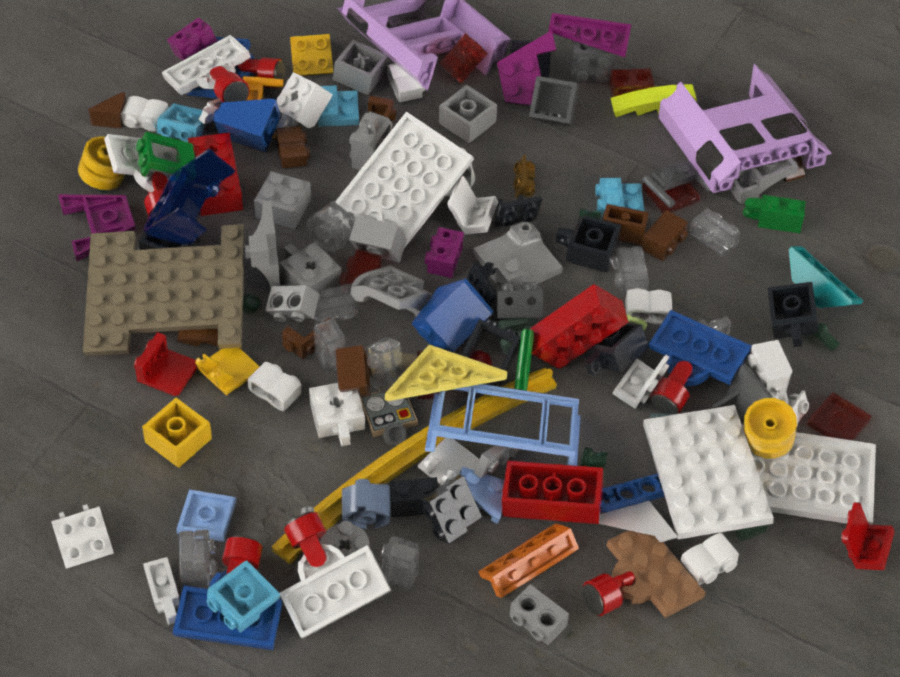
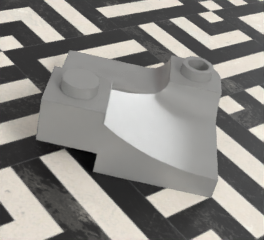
(757, 179)
(263, 246)
(519, 256)
(392, 288)

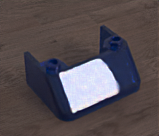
(184, 196)

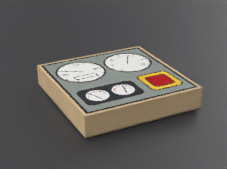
(381, 413)

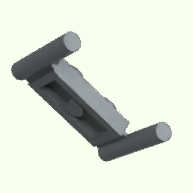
(672, 177)

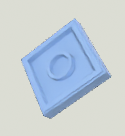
(208, 513)

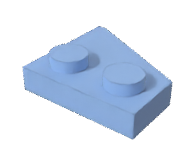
(486, 492)

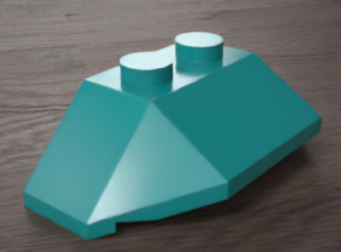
(826, 286)

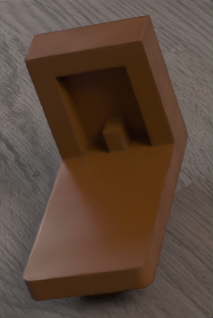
(382, 106)
(298, 344)

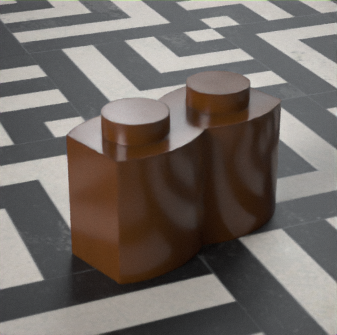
(292, 147)

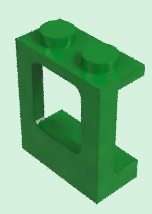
(148, 161)

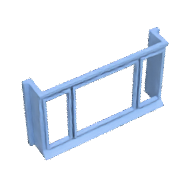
(540, 445)

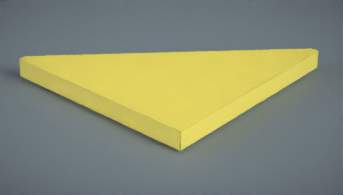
(441, 371)

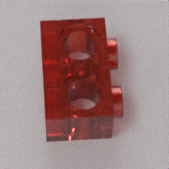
(463, 58)
(630, 80)

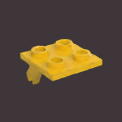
(311, 55)
(227, 368)

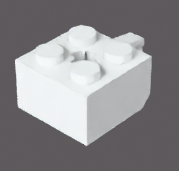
(301, 102)
(771, 368)
(336, 412)

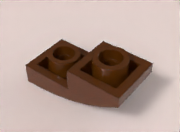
(195, 337)

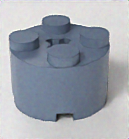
(366, 504)

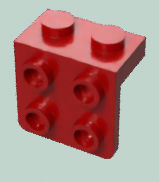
(163, 368)
(866, 543)

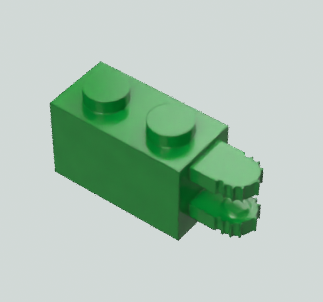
(776, 213)

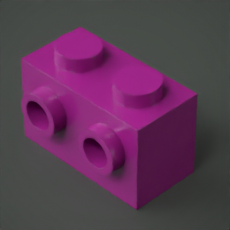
(192, 39)
(445, 252)

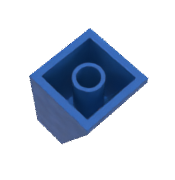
(249, 121)
(451, 315)

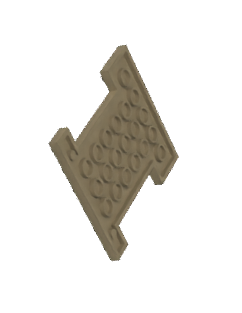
(162, 290)

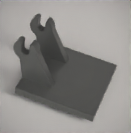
(744, 392)

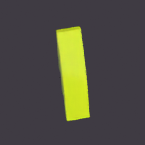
(645, 99)

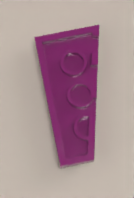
(593, 32)

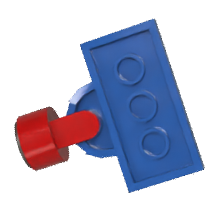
(251, 67)
(693, 356)
(199, 622)

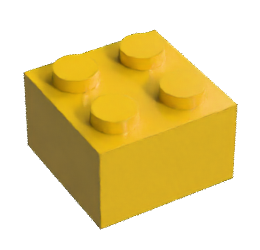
(177, 432)

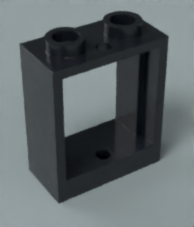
(492, 328)

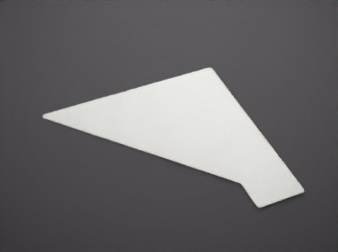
(641, 519)

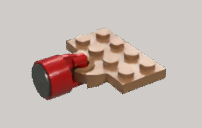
(643, 573)

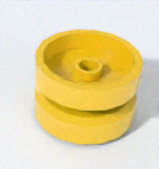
(96, 166)
(770, 428)

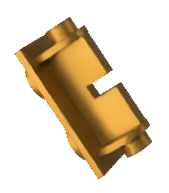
(524, 177)

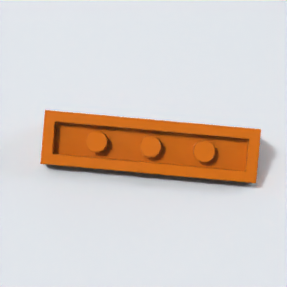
(530, 559)

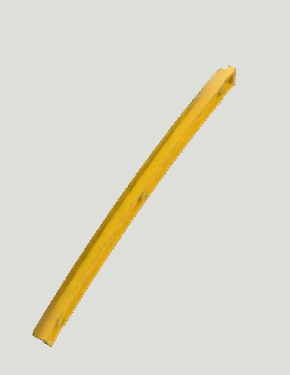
(413, 450)

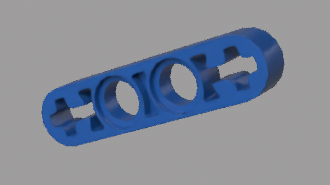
(635, 487)

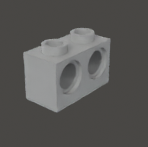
(292, 303)
(542, 611)

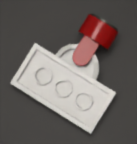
(212, 70)
(125, 161)
(330, 581)

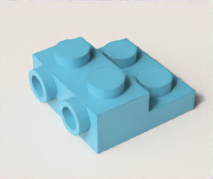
(341, 108)
(180, 122)
(615, 193)
(241, 596)

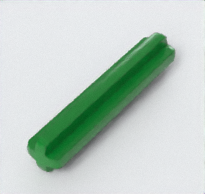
(524, 359)

